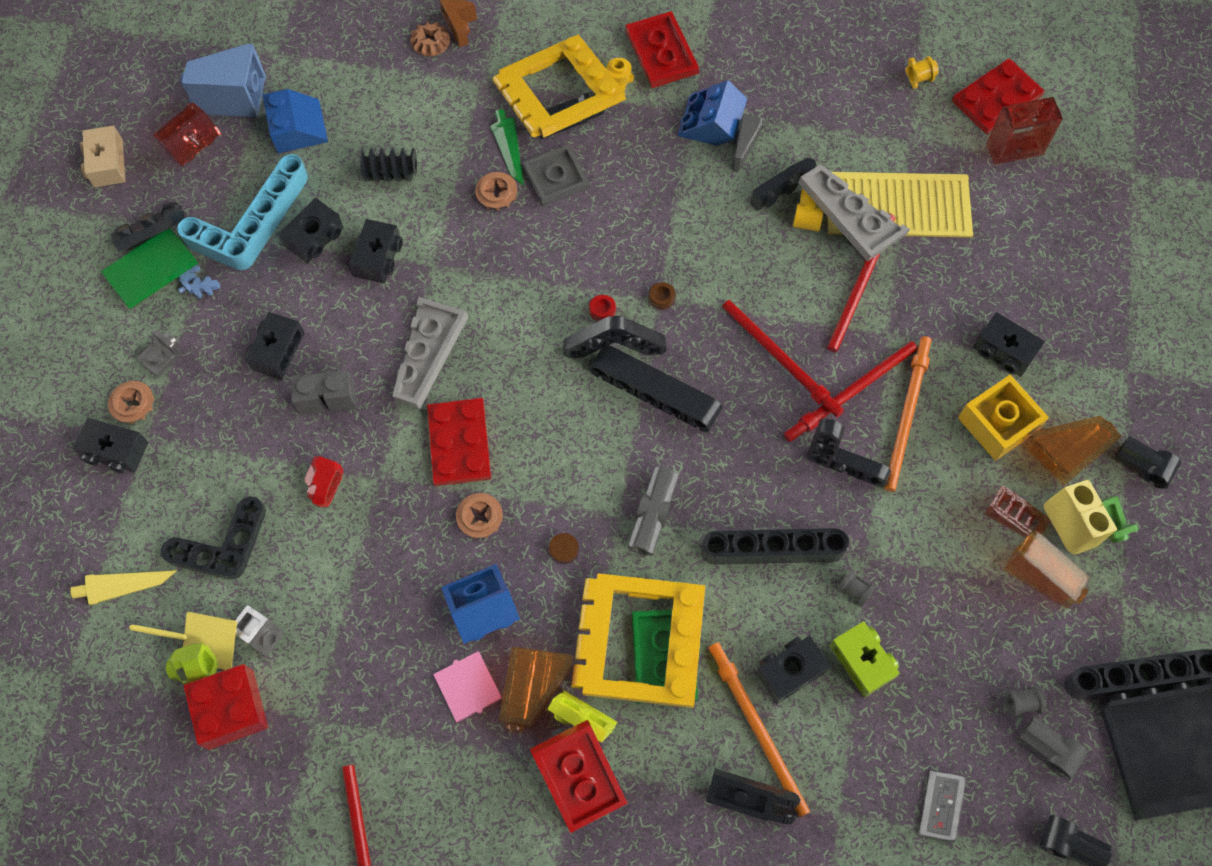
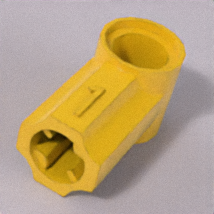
(808, 213)

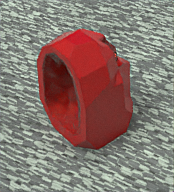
(323, 480)

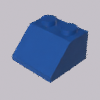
(294, 120)
(480, 604)

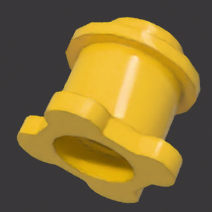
(921, 70)
(620, 71)

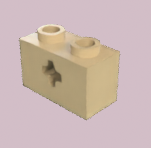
(103, 156)

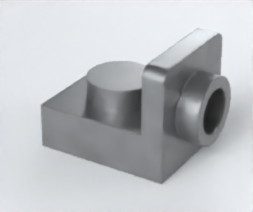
(160, 353)
(258, 630)

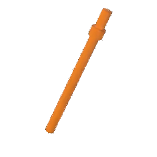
(919, 365)
(728, 673)

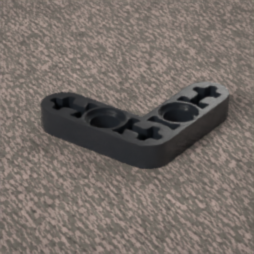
(614, 330)
(825, 452)
(229, 549)

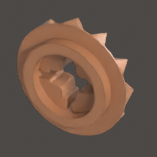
(427, 46)
(486, 186)
(126, 392)
(479, 502)

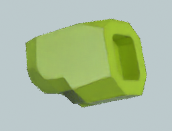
(191, 663)

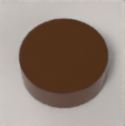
(662, 295)
(563, 548)

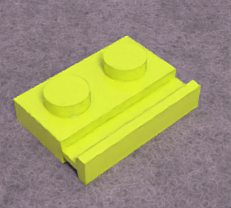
(572, 710)

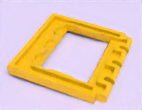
(529, 108)
(683, 641)

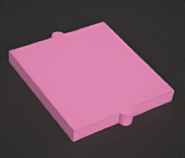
(467, 686)

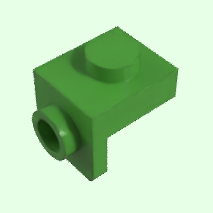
(1116, 513)

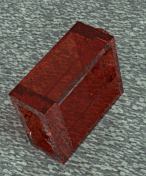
(1004, 144)

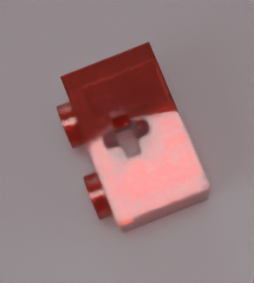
(187, 134)

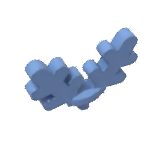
(197, 285)

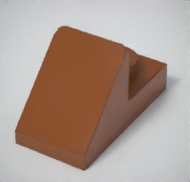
(458, 15)

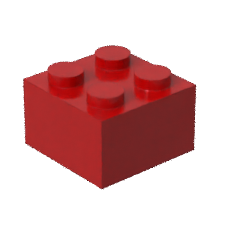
(225, 707)

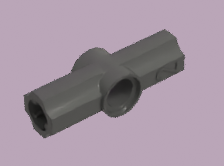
(653, 511)

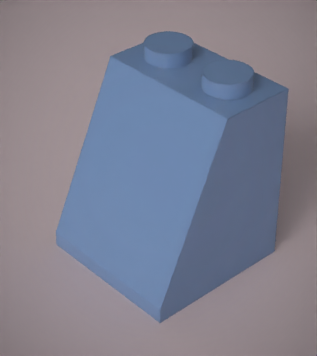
(226, 82)

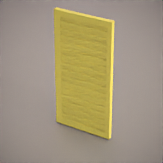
(922, 202)

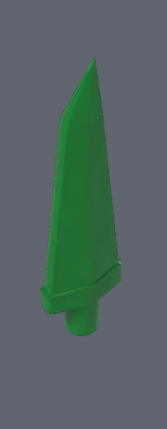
(506, 137)

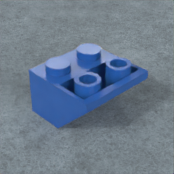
(713, 114)

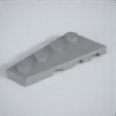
(860, 222)
(430, 343)

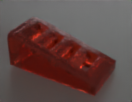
(1002, 516)

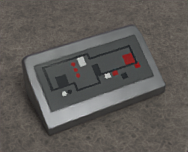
(942, 806)

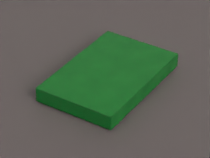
(149, 267)
(651, 646)

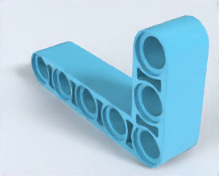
(274, 196)

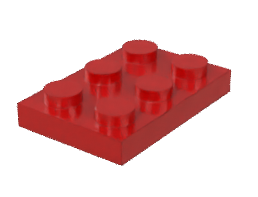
(662, 49)
(996, 89)
(459, 442)
(578, 776)

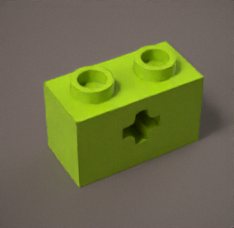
(866, 675)

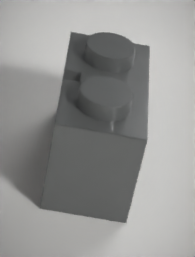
(336, 388)

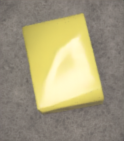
(1079, 517)

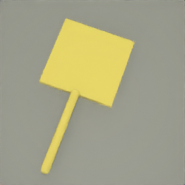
(207, 630)

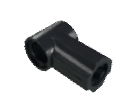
(1154, 465)
(1069, 842)

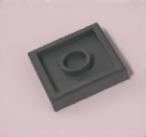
(556, 175)

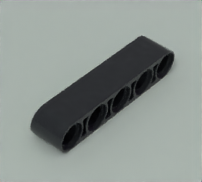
(657, 387)
(784, 537)
(1128, 675)

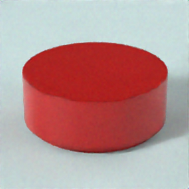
(602, 307)

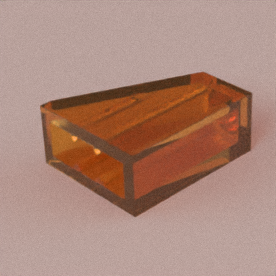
(1072, 446)
(1047, 570)
(531, 685)

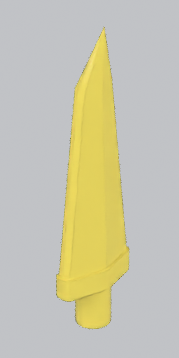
(109, 586)

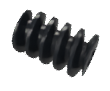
(388, 165)

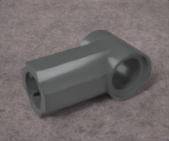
(1058, 751)

